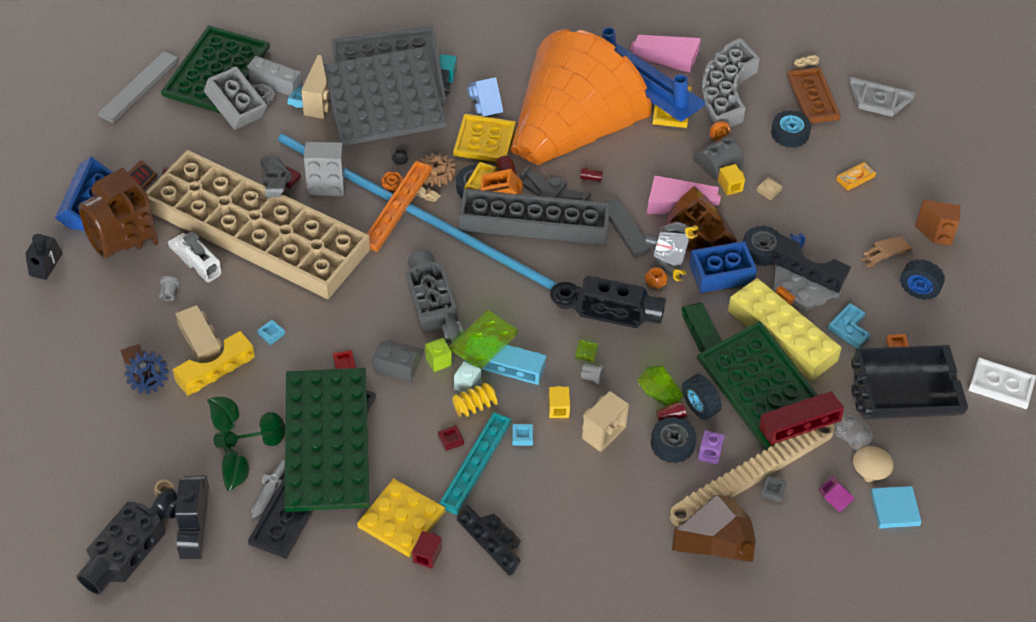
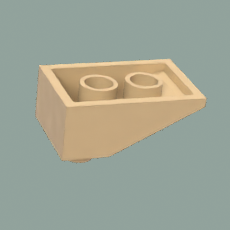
(315, 91)

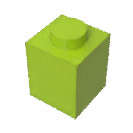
(438, 354)

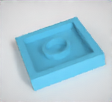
(895, 507)

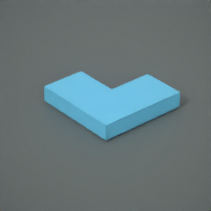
(846, 326)

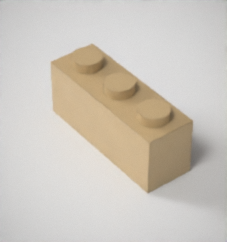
(199, 334)

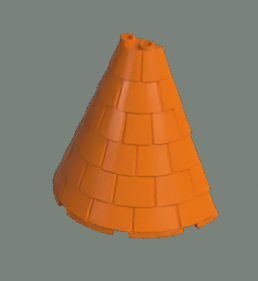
(576, 96)

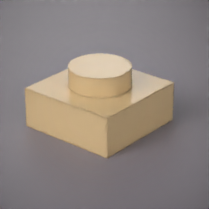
(769, 188)

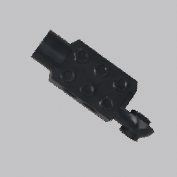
(609, 301)
(126, 542)

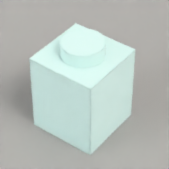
(467, 377)

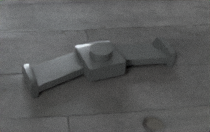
(274, 177)
(552, 187)

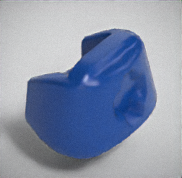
(799, 238)

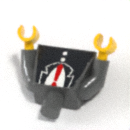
(671, 246)

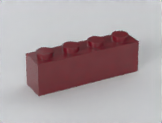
(801, 417)

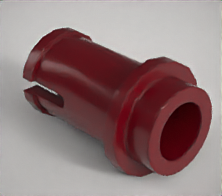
(593, 175)

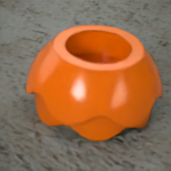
(719, 130)
(391, 181)
(656, 278)

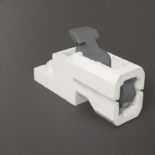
(196, 255)

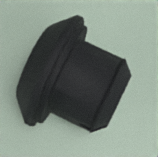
(400, 157)

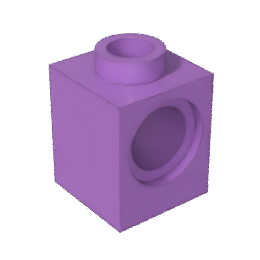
(711, 447)

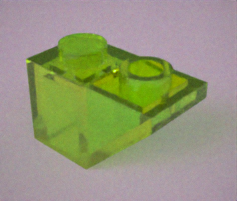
(660, 385)

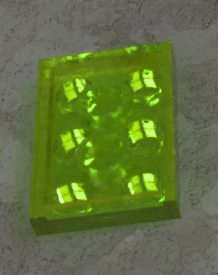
(484, 339)

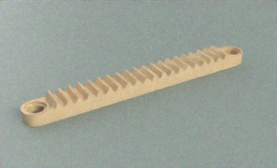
(751, 471)

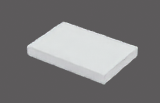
(1002, 383)

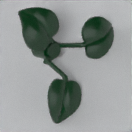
(223, 414)

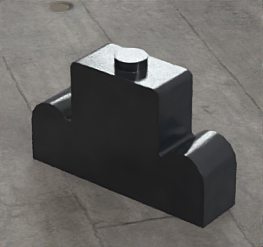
(191, 515)

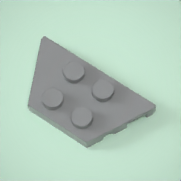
(879, 97)
(806, 292)

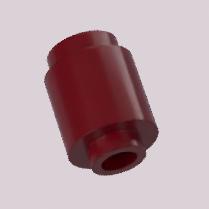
(505, 163)

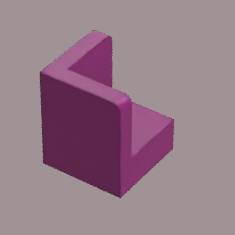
(836, 494)

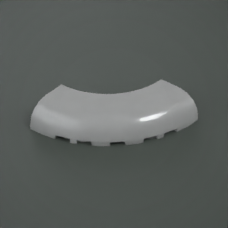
(724, 77)

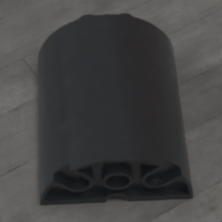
(907, 382)

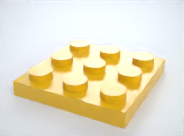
(484, 138)
(400, 517)

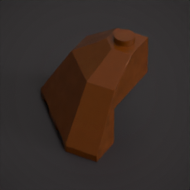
(698, 210)
(717, 531)

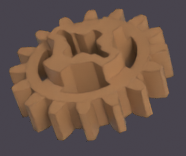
(442, 169)

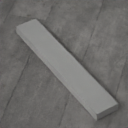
(138, 87)

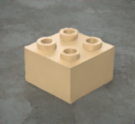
(605, 421)

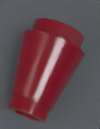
(673, 410)

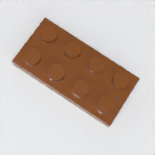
(813, 95)

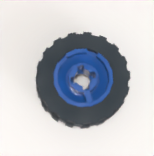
(922, 279)

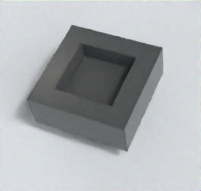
(773, 489)

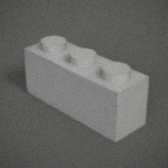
(277, 76)

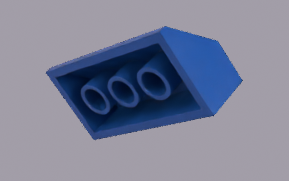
(80, 191)

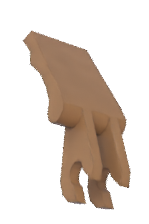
(885, 249)

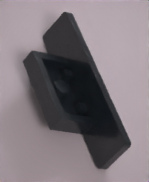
(492, 536)

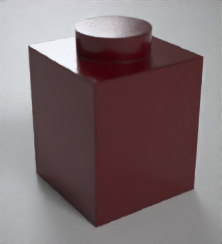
(427, 549)

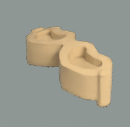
(803, 62)
(428, 194)

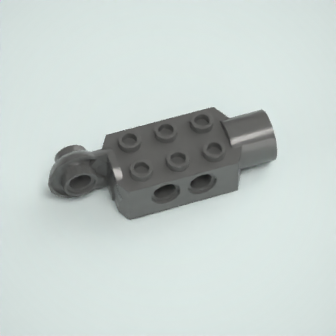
(432, 296)

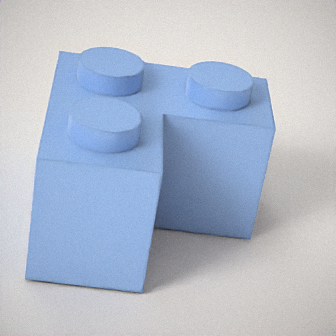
(486, 95)

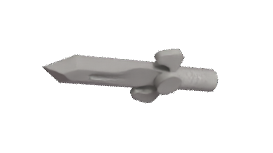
(268, 490)

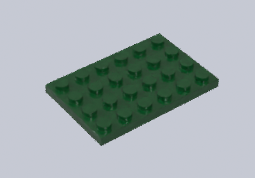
(211, 55)
(755, 376)

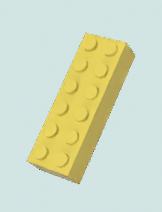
(797, 336)

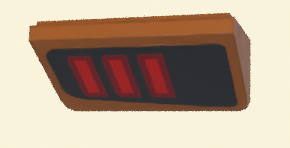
(142, 174)

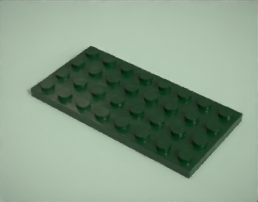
(326, 440)

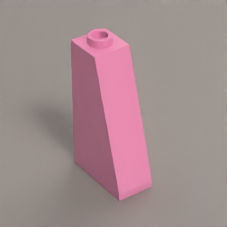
(667, 51)
(668, 191)

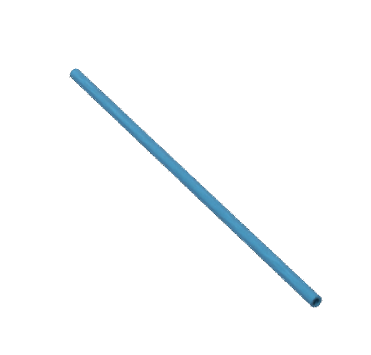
(436, 222)

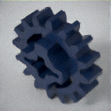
(149, 364)

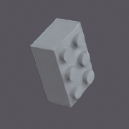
(235, 98)
(324, 168)

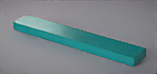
(475, 463)

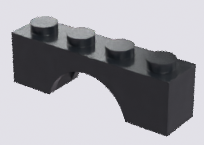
(829, 275)

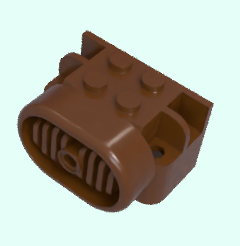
(117, 215)

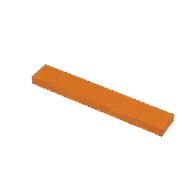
(398, 204)

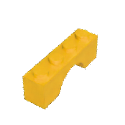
(194, 376)

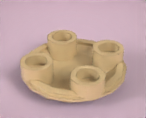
(872, 463)

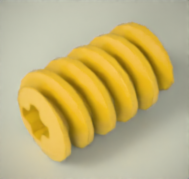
(474, 398)

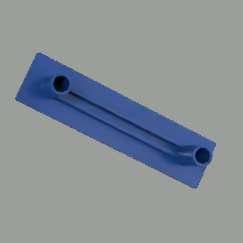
(663, 92)

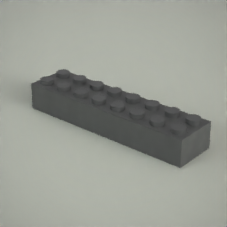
(534, 216)

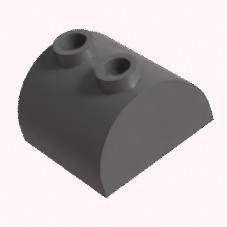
(718, 155)

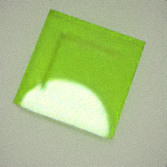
(586, 350)

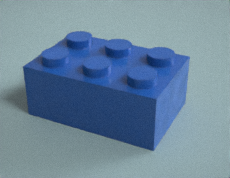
(722, 267)

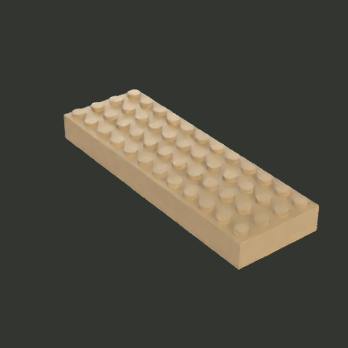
(263, 230)

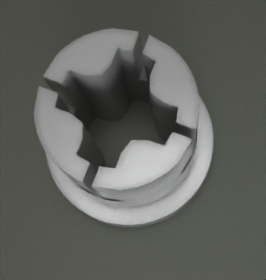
(168, 288)
(597, 373)

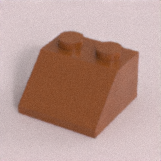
(938, 221)

